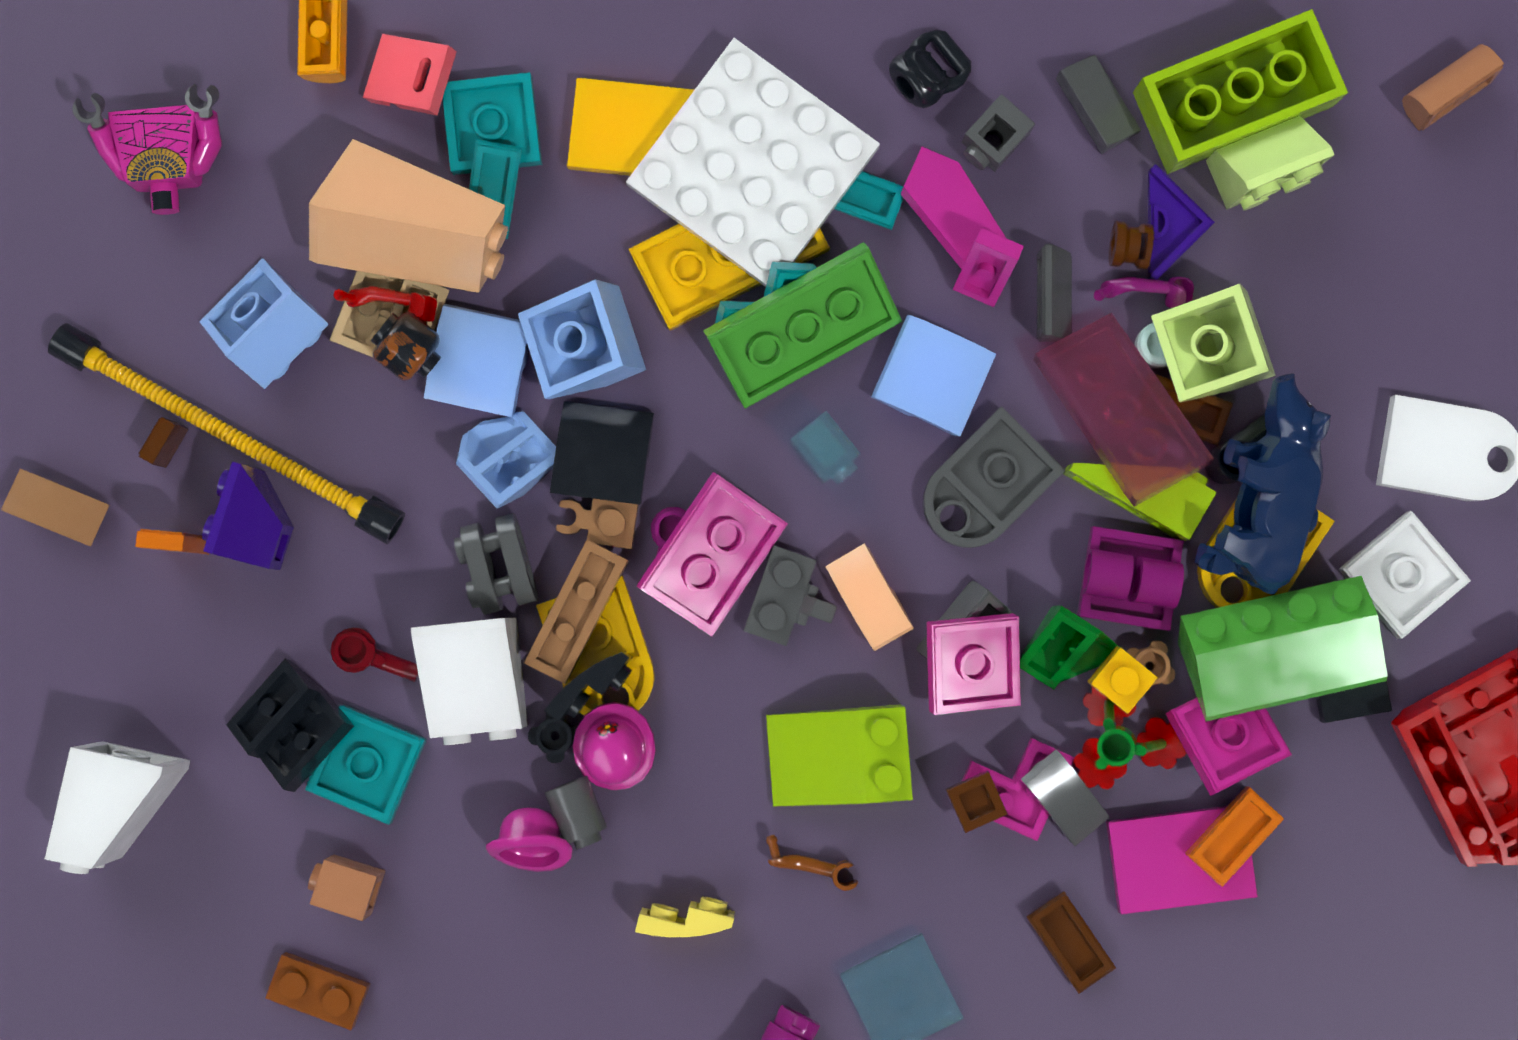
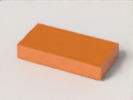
(170, 541)
(1234, 836)

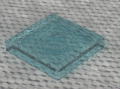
(902, 993)

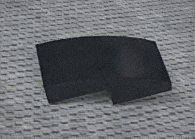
(601, 676)

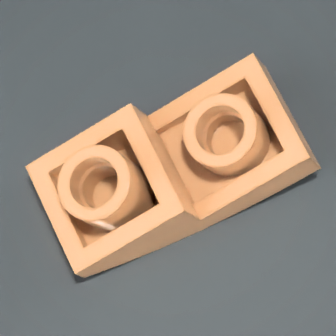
(869, 597)

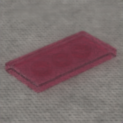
(1123, 409)

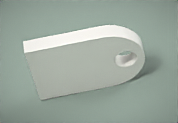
(1445, 450)

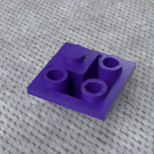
(248, 520)

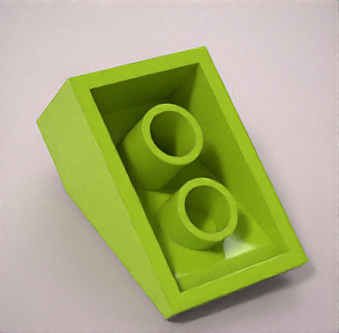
(839, 756)

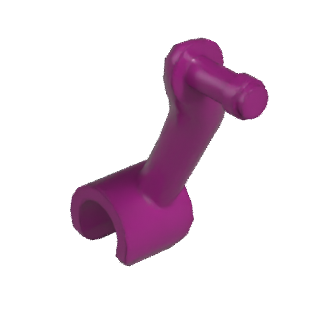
(1177, 289)

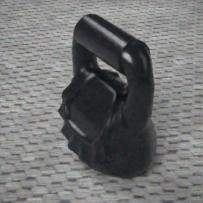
(921, 77)

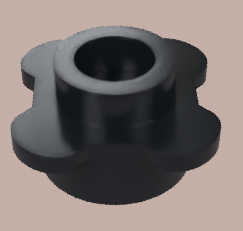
(554, 749)

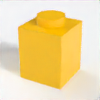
(1122, 679)

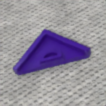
(1175, 220)

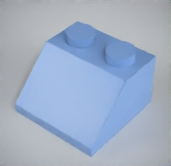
(263, 324)
(582, 340)

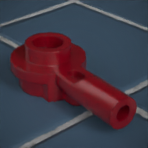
(357, 650)

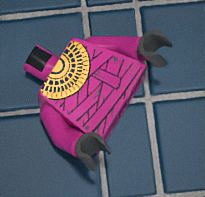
(157, 146)

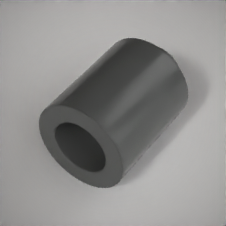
(576, 812)

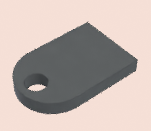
(991, 480)

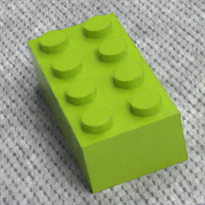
(1239, 90)

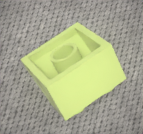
(1213, 344)

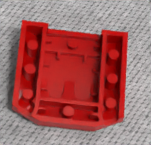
(1468, 759)

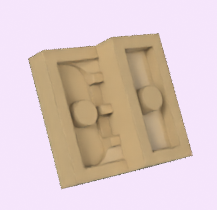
(359, 324)

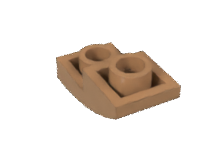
(55, 507)

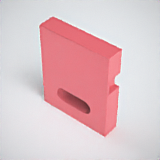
(401, 72)

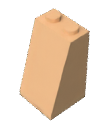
(404, 223)

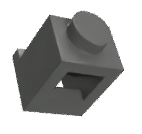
(1000, 120)

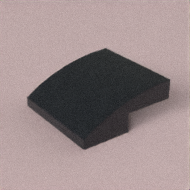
(602, 452)
(289, 725)

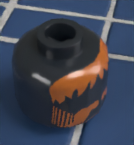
(406, 346)

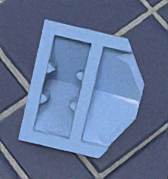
(505, 457)

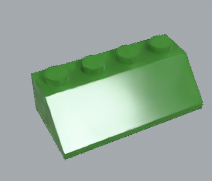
(1283, 648)

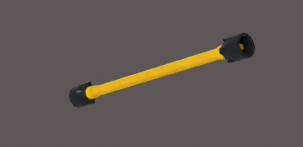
(83, 351)

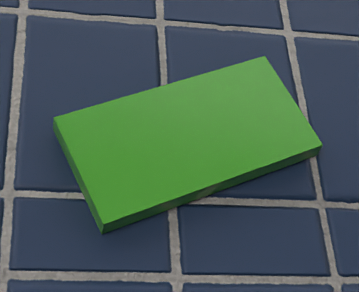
(803, 325)

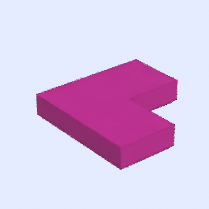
(1023, 810)

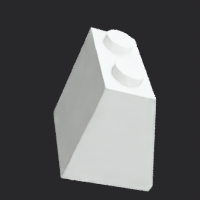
(471, 679)
(107, 802)

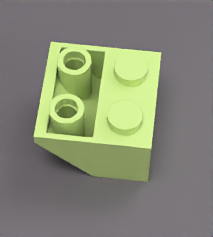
(1267, 161)

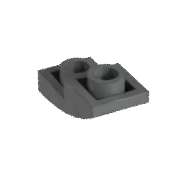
(1065, 797)

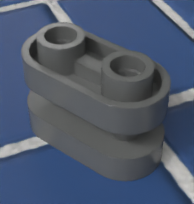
(475, 549)

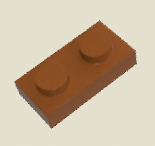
(317, 990)

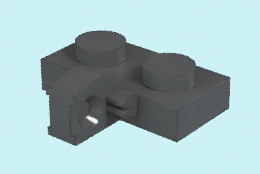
(786, 597)

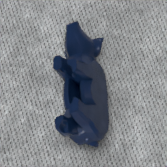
(1277, 493)

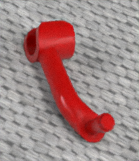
(420, 305)

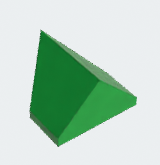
(1064, 648)

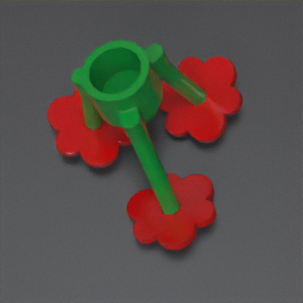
(1108, 756)

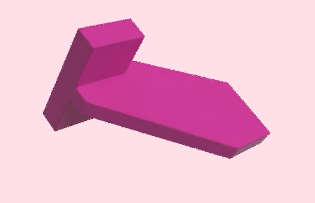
(962, 224)

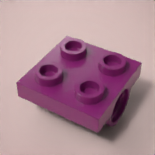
(1131, 578)

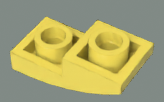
(702, 919)

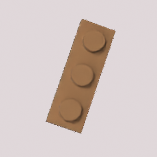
(576, 611)

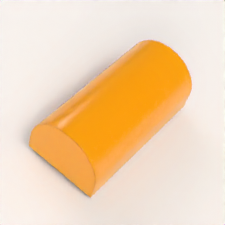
(322, 40)

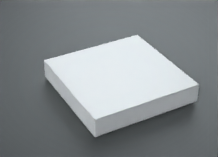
(1406, 574)

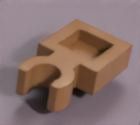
(607, 522)

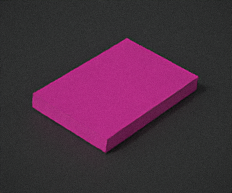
(712, 554)
(1156, 872)

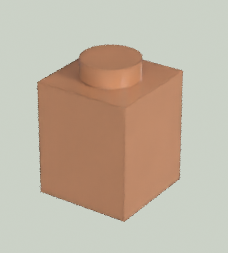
(345, 886)

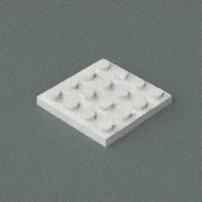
(752, 163)

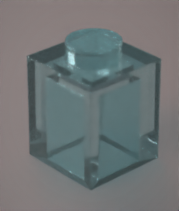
(826, 449)

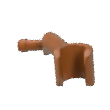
(808, 864)

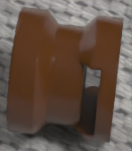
(1131, 243)

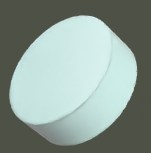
(1150, 348)

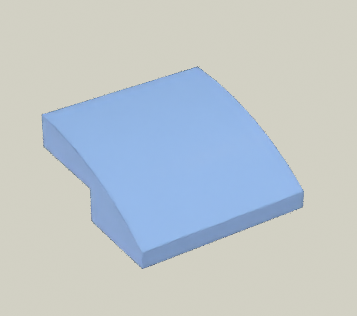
(478, 361)
(933, 375)

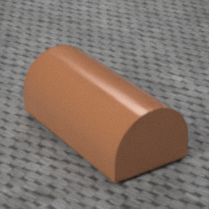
(1452, 86)

